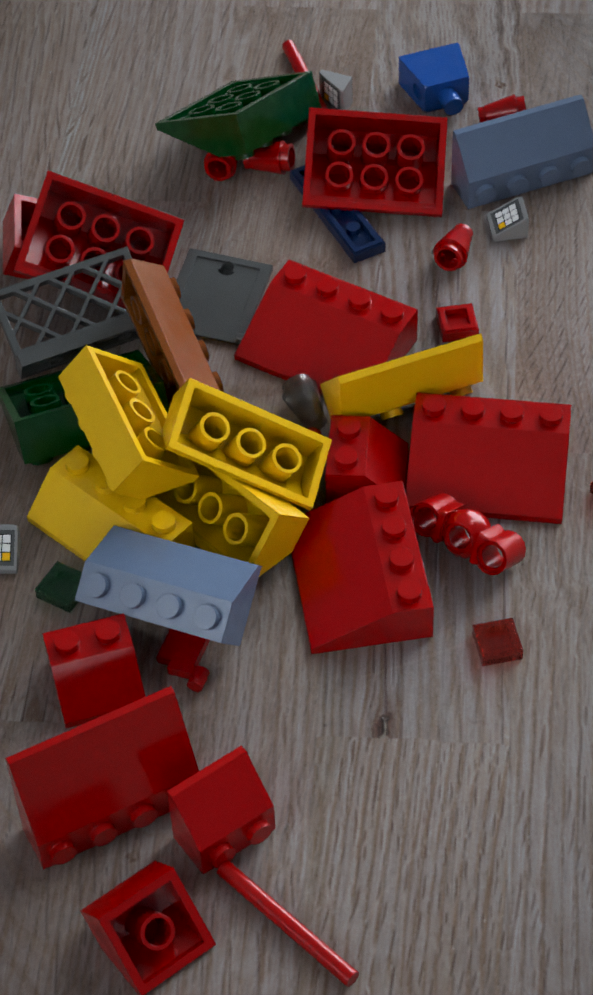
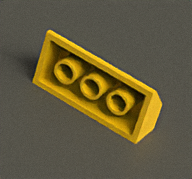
(396, 382)
(124, 424)
(246, 443)
(81, 509)
(237, 518)

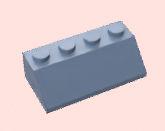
(522, 152)
(170, 585)

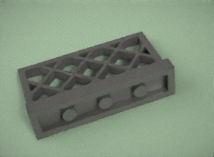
(65, 347)

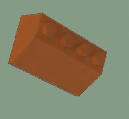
(165, 326)

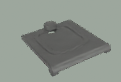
(221, 293)

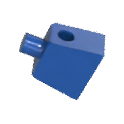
(436, 78)

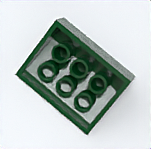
(244, 114)
(44, 419)

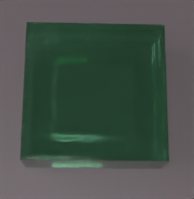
(60, 586)

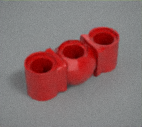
(483, 540)

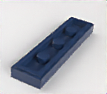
(347, 227)

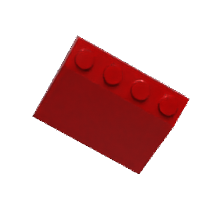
(375, 162)
(83, 222)
(324, 327)
(490, 455)
(362, 572)
(101, 777)

